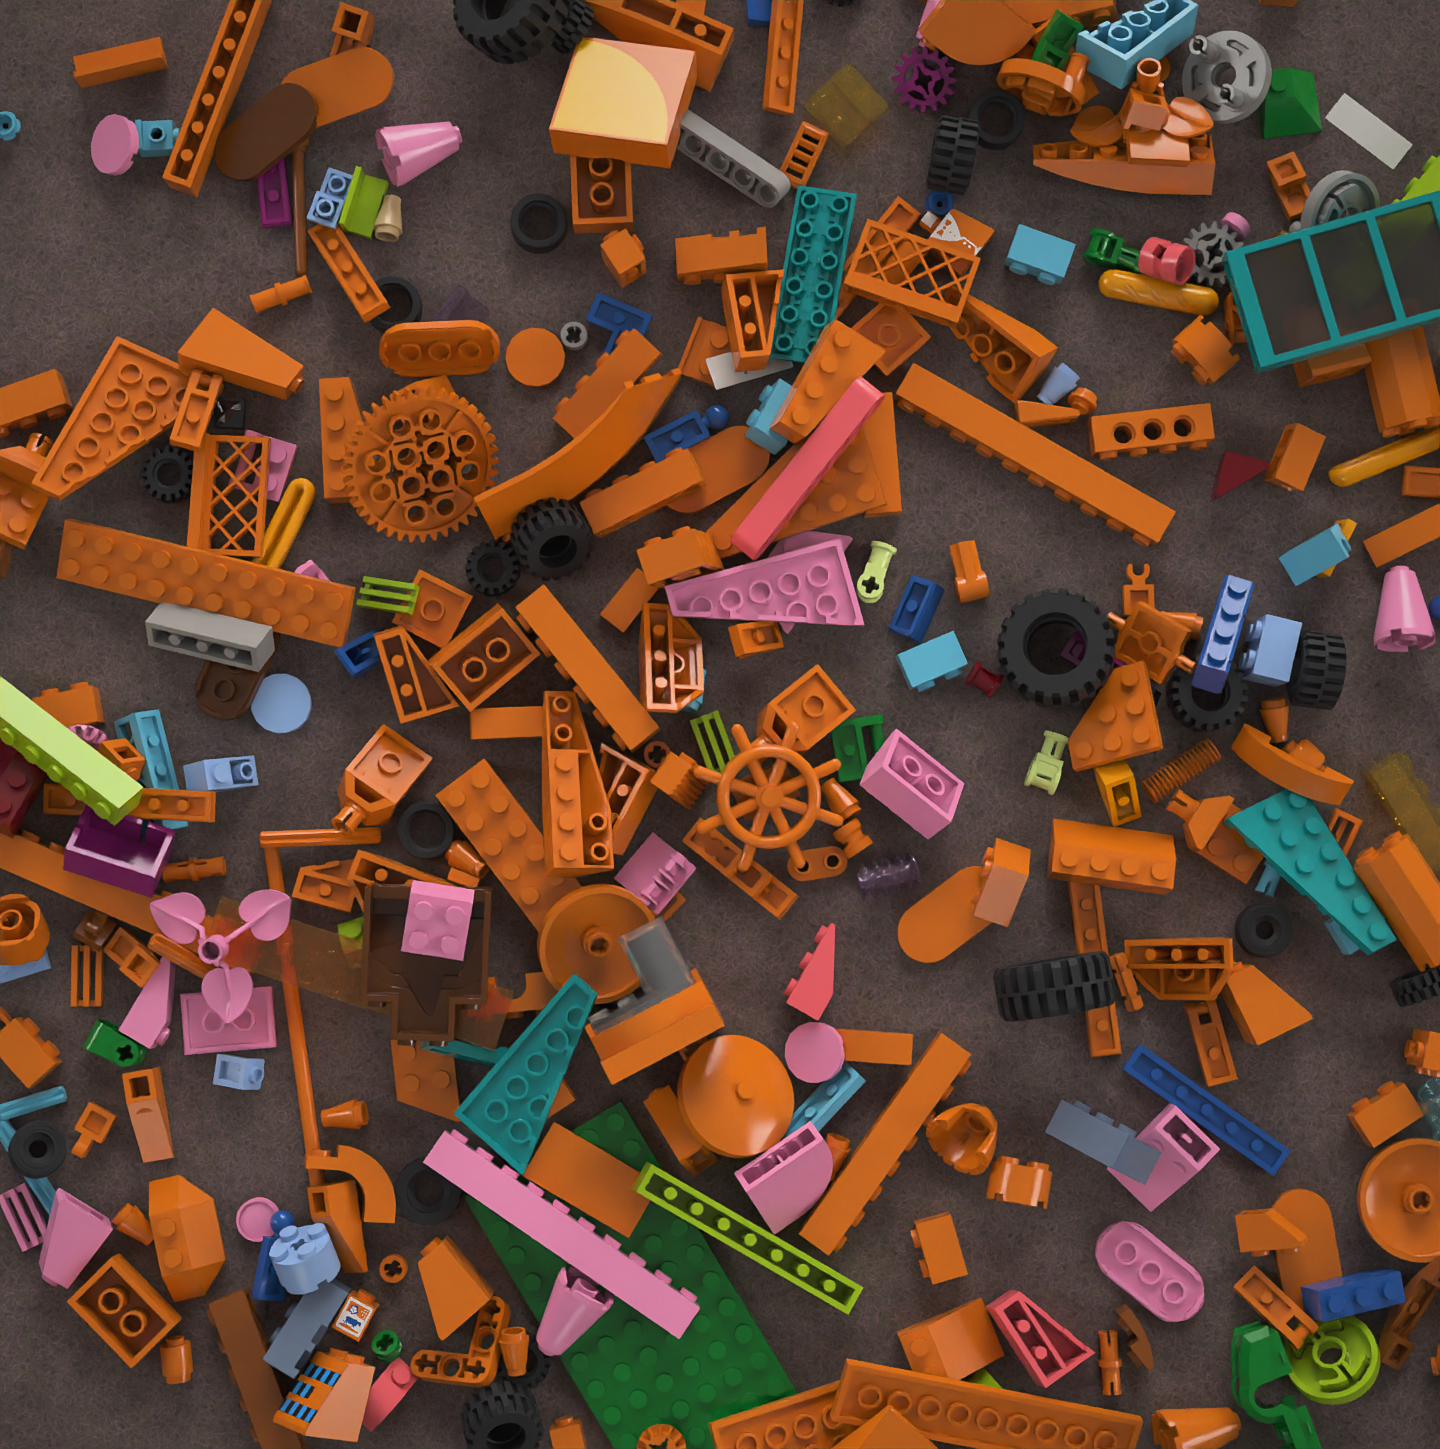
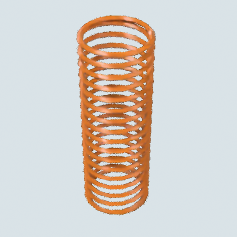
(1210, 753)

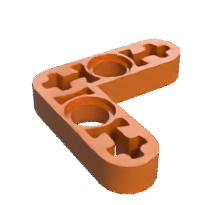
(476, 1357)

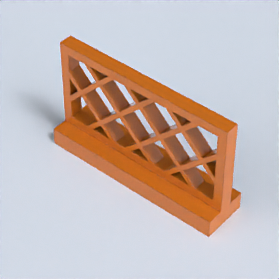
(902, 298)
(204, 500)

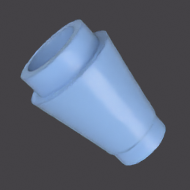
(1058, 384)

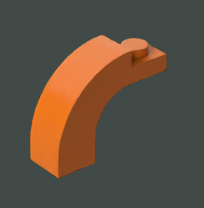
(376, 1187)

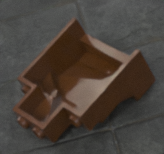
(420, 985)

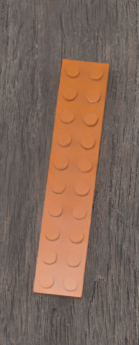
(205, 581)
(978, 1413)

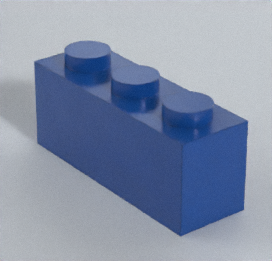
(1353, 1294)

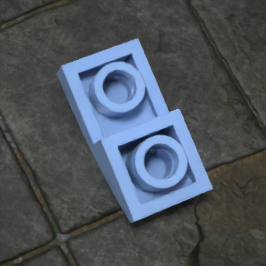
(330, 200)

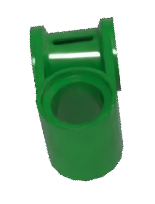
(111, 1044)

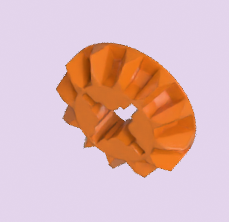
(657, 1434)

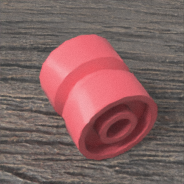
(1166, 260)

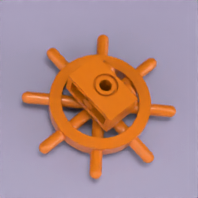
(768, 792)

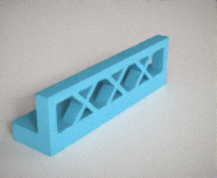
(151, 742)

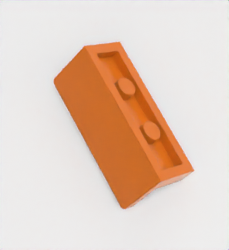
(120, 62)

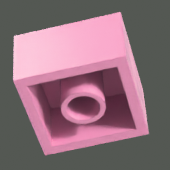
(437, 920)

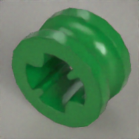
(393, 1350)

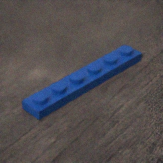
(1206, 1109)

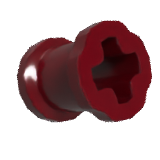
(983, 679)

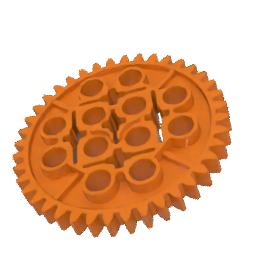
(376, 437)

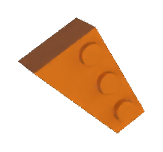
(714, 257)
(750, 316)

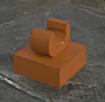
(95, 929)

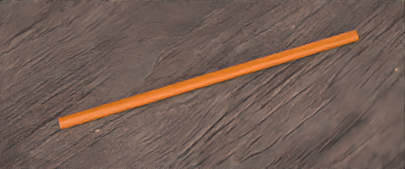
(297, 1038)

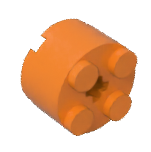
(1204, 350)
(22, 930)
(1019, 1183)

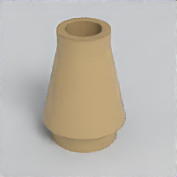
(389, 221)

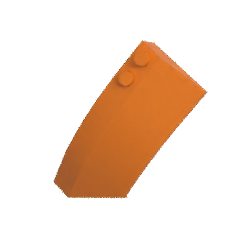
(583, 460)

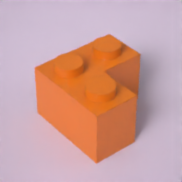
(1004, 878)

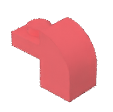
(387, 1392)

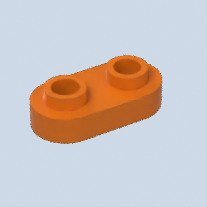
(818, 864)

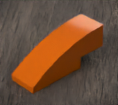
(506, 723)
(877, 1046)

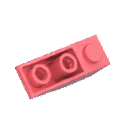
(815, 984)

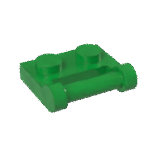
(850, 748)

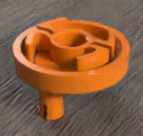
(1043, 86)

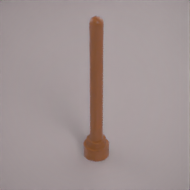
(299, 208)

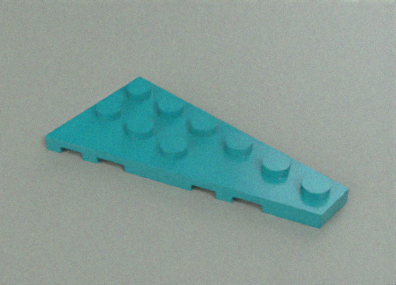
(1309, 858)

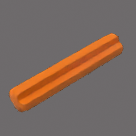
(179, 955)

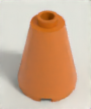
(1194, 1427)

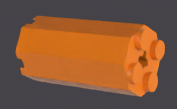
(1402, 384)
(1405, 895)

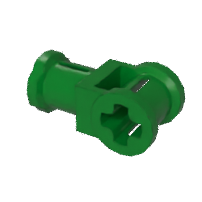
(1111, 251)

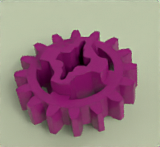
(919, 66)

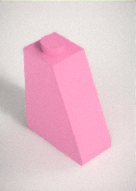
(71, 1238)

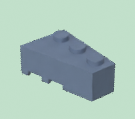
(1102, 1141)
(305, 1327)

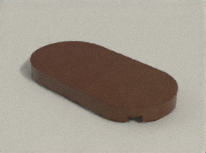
(266, 132)
(229, 689)

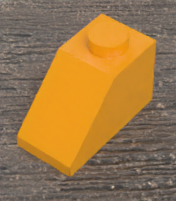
(1118, 792)

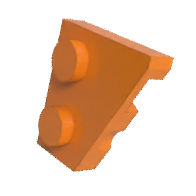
(326, 886)

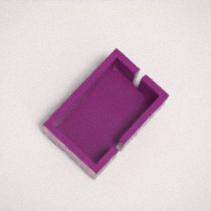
(116, 854)

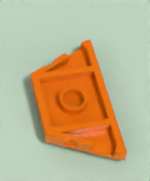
(426, 1079)

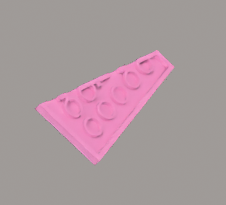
(788, 588)

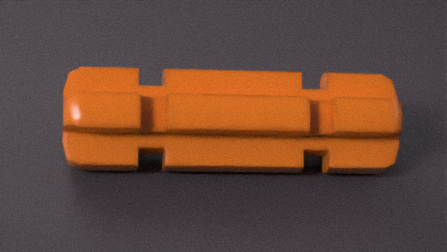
(1126, 982)

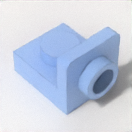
(238, 1072)

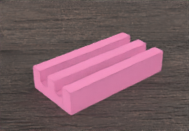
(13, 1221)

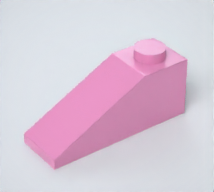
(153, 1009)

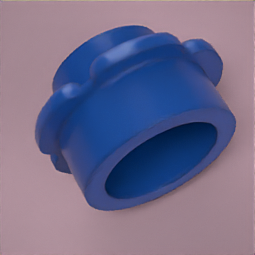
(937, 196)

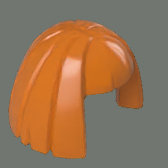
(964, 1137)

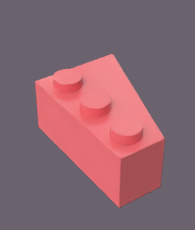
(1036, 1338)

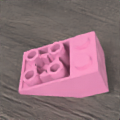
(1183, 1155)

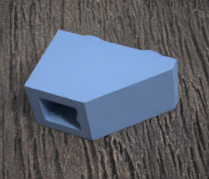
(221, 774)

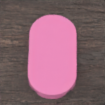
(1149, 1271)

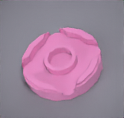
(114, 144)
(814, 1052)

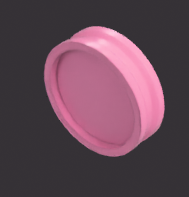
(254, 1218)

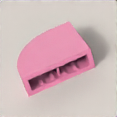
(788, 1177)

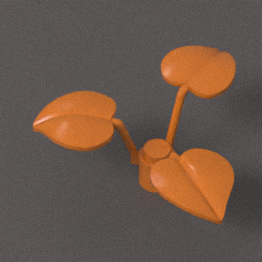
(1187, 118)

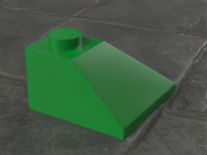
(1290, 105)

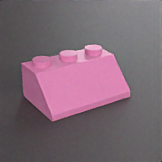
(912, 785)

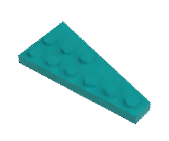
(521, 1088)

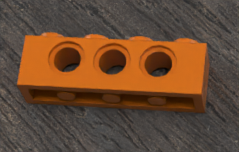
(1194, 417)

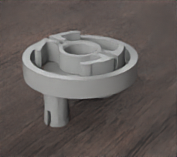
(1213, 58)
(1333, 195)

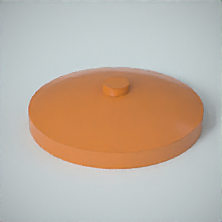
(582, 939)
(735, 1096)
(1402, 1199)

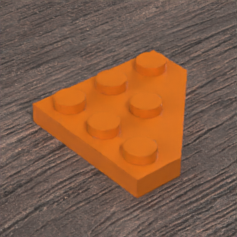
(1118, 722)

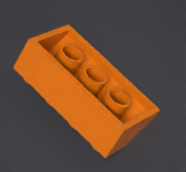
(1111, 857)

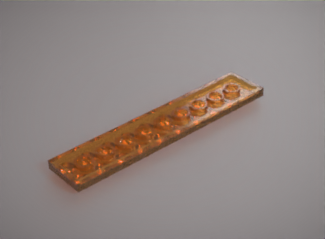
(333, 967)

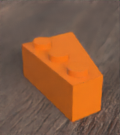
(410, 677)
(627, 792)

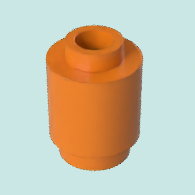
(176, 1359)

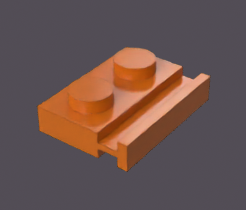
(706, 341)

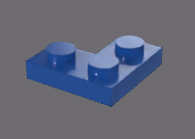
(617, 318)

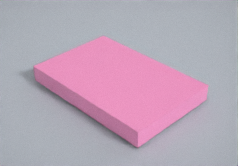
(208, 1033)

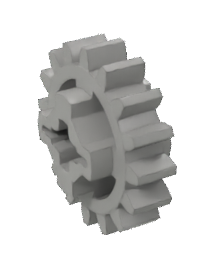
(1202, 252)

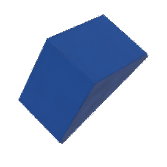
(359, 655)

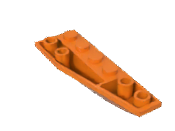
(669, 26)
(1110, 167)
(573, 794)

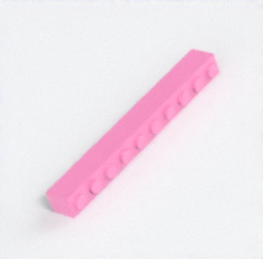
(563, 1234)

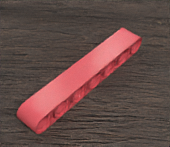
(807, 468)

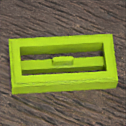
(367, 591)
(705, 720)

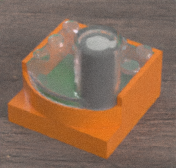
(663, 1019)

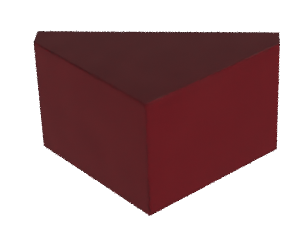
(1234, 471)

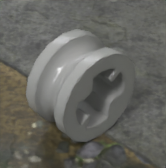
(583, 336)

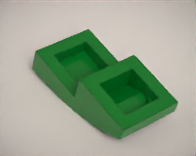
(1057, 40)

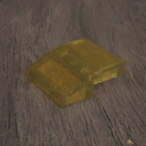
(846, 105)

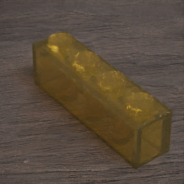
(1407, 803)

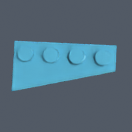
(1150, 33)

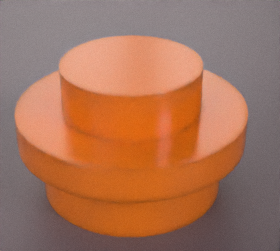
(1083, 400)

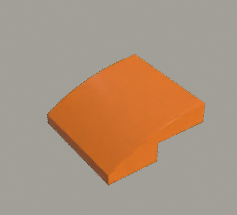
(1155, 148)

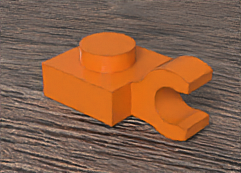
(94, 1125)

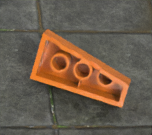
(338, 413)

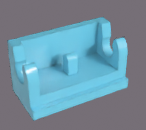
(1316, 555)

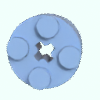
(304, 1258)

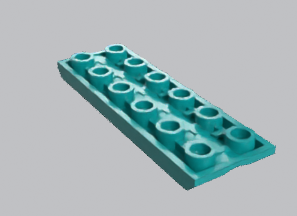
(812, 270)

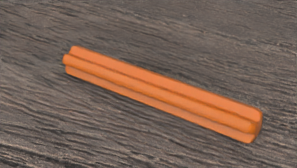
(319, 837)

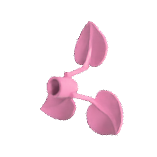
(223, 989)

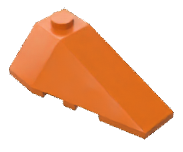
(1004, 346)

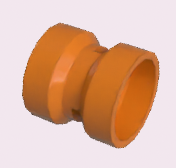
(852, 838)

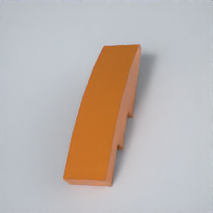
(1404, 536)
(755, 881)

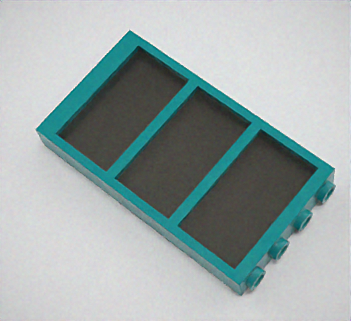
(1338, 282)

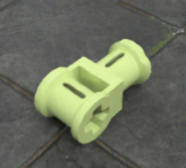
(875, 571)
(1047, 764)

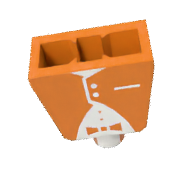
(958, 233)

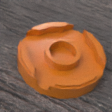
(535, 357)

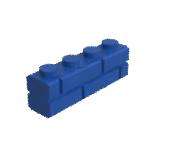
(1223, 634)

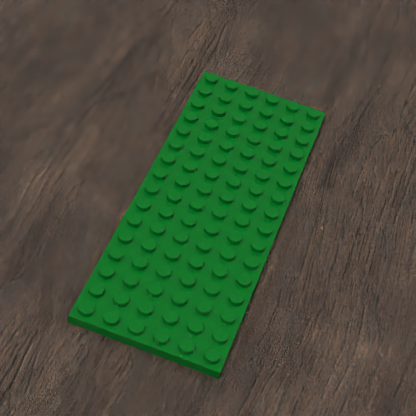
(625, 1361)

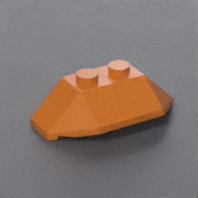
(668, 660)
(381, 870)
(1181, 966)
(185, 1236)

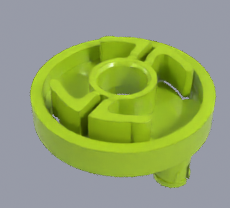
(1316, 1378)

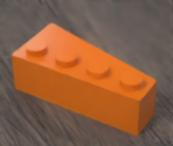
(1085, 11)
(826, 375)

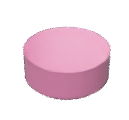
(1237, 224)

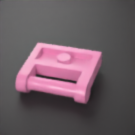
(280, 466)

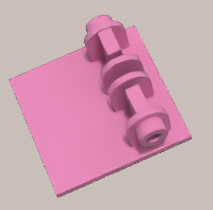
(655, 873)

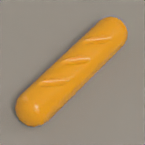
(1158, 293)
(1385, 457)
(286, 522)

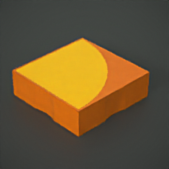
(623, 102)

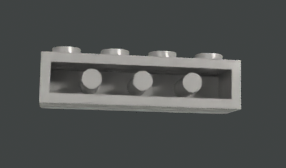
(210, 636)

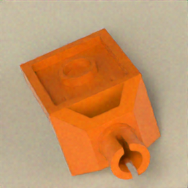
(18, 501)
(809, 701)
(378, 780)
(1212, 838)

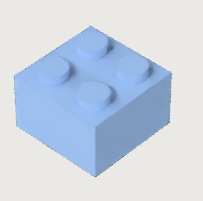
(1270, 650)

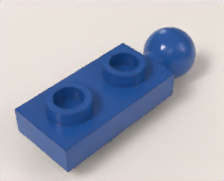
(685, 431)
(266, 1280)

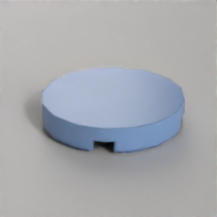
(282, 703)

